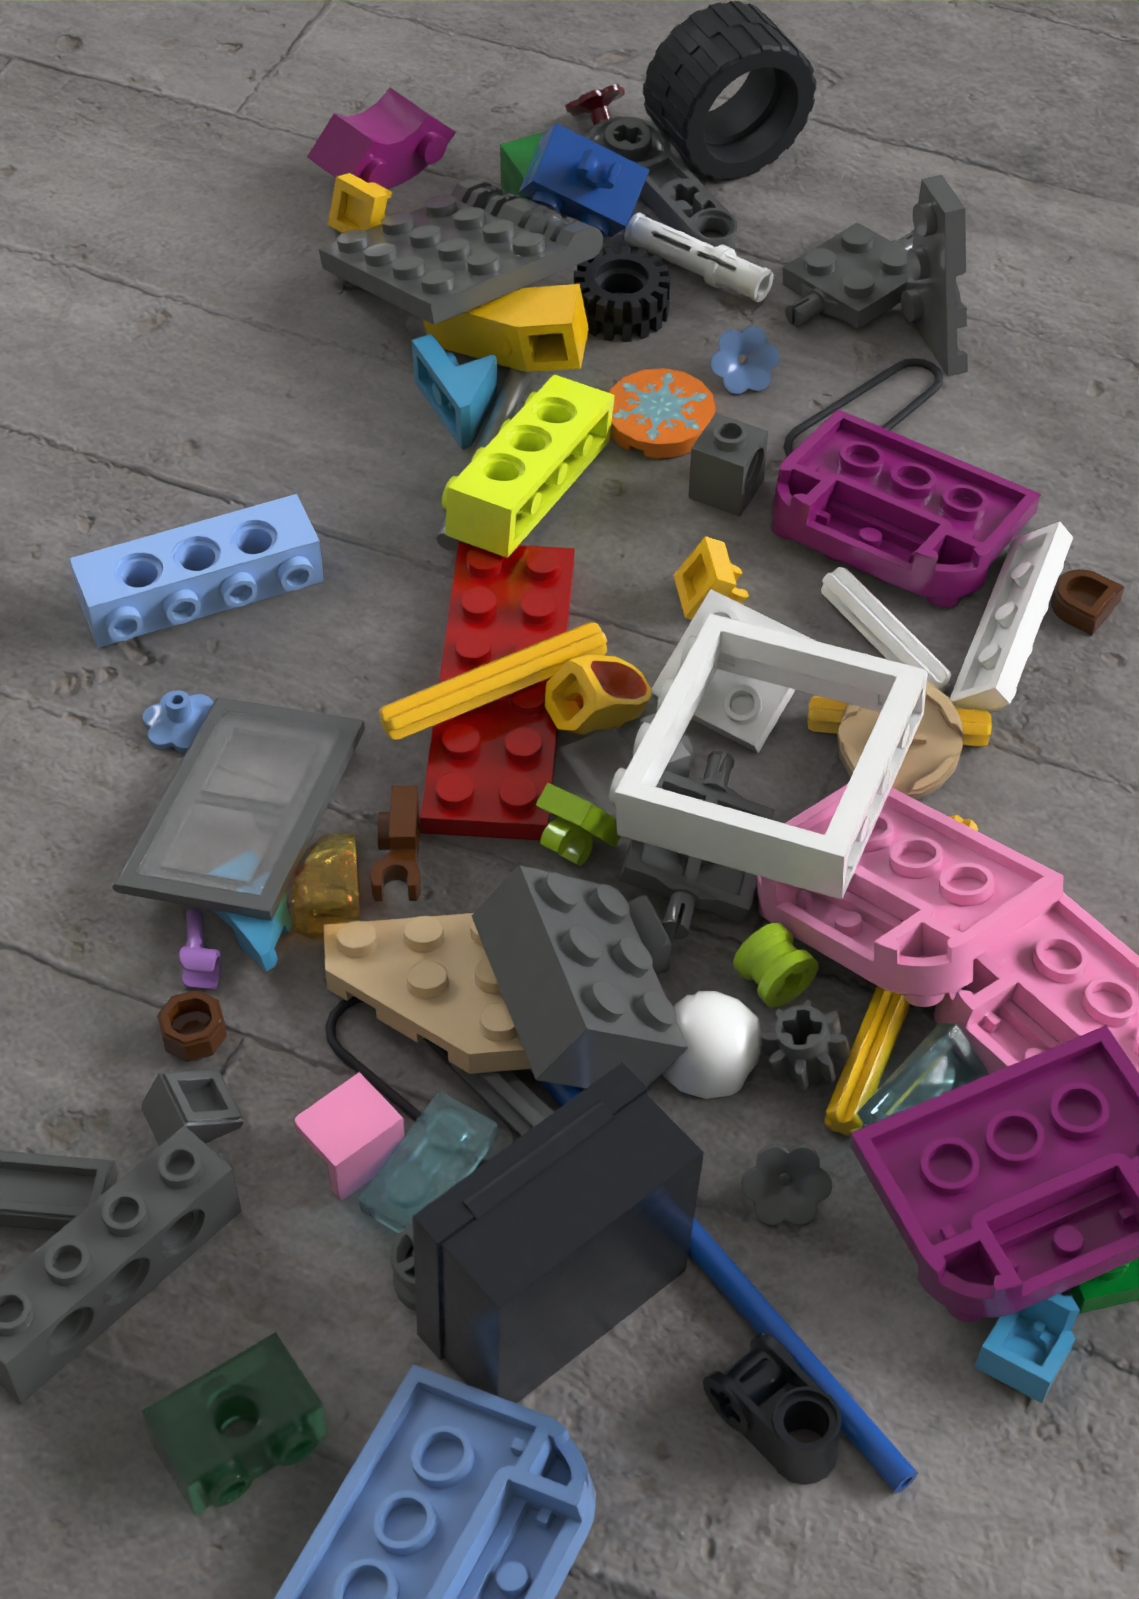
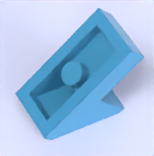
(455, 392)

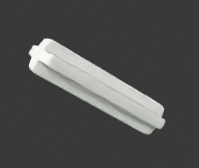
(881, 626)

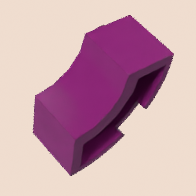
(382, 143)

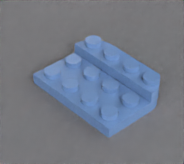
(451, 1503)

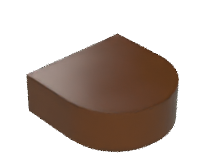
(1085, 599)

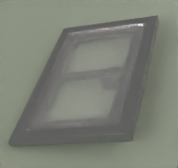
(241, 808)

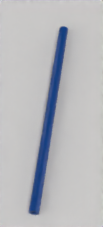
(765, 1319)

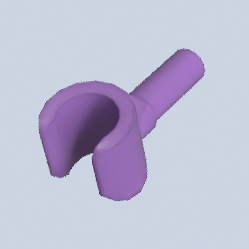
(200, 964)

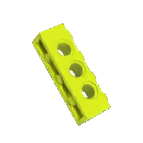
(528, 465)

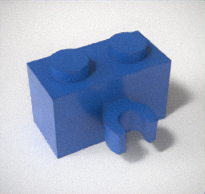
(583, 180)

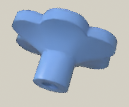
(754, 370)
(176, 720)

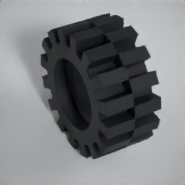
(624, 273)

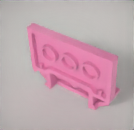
(918, 901)
(1047, 987)

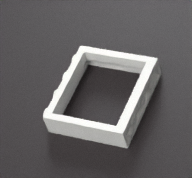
(747, 840)

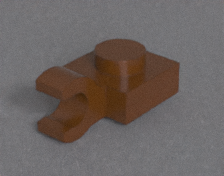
(401, 835)

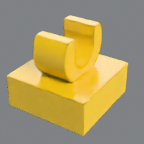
(357, 204)
(704, 570)

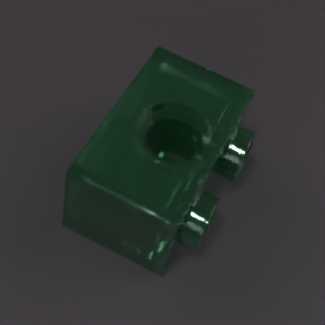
(252, 1386)

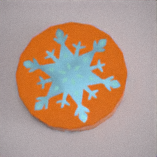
(660, 412)

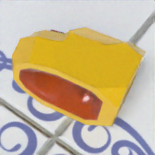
(595, 694)

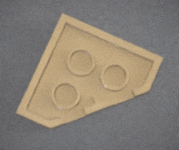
(427, 983)

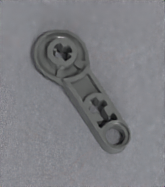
(669, 185)

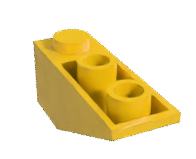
(524, 329)

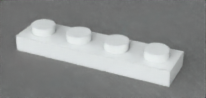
(1011, 620)

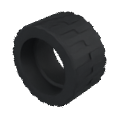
(701, 62)

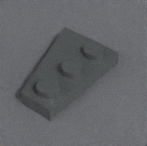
(933, 263)

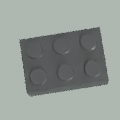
(577, 979)

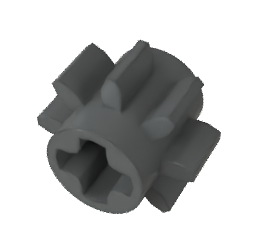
(805, 1045)

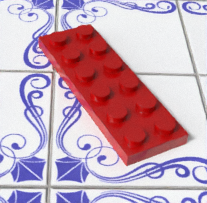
(498, 757)

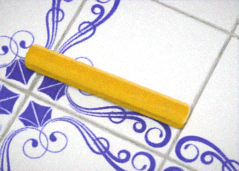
(489, 682)

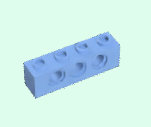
(197, 570)

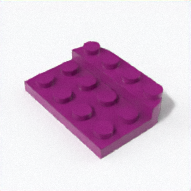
(897, 508)
(1016, 1178)

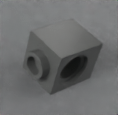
(727, 464)

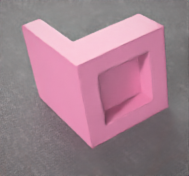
(352, 1133)

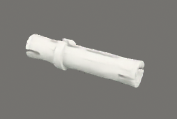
(716, 264)

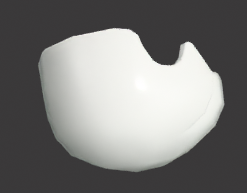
(721, 1045)

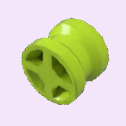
(775, 964)

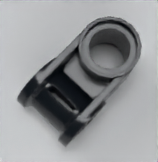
(767, 1399)

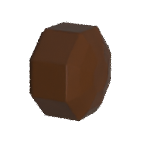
(192, 1025)

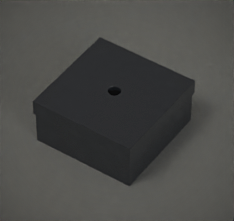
(556, 1238)

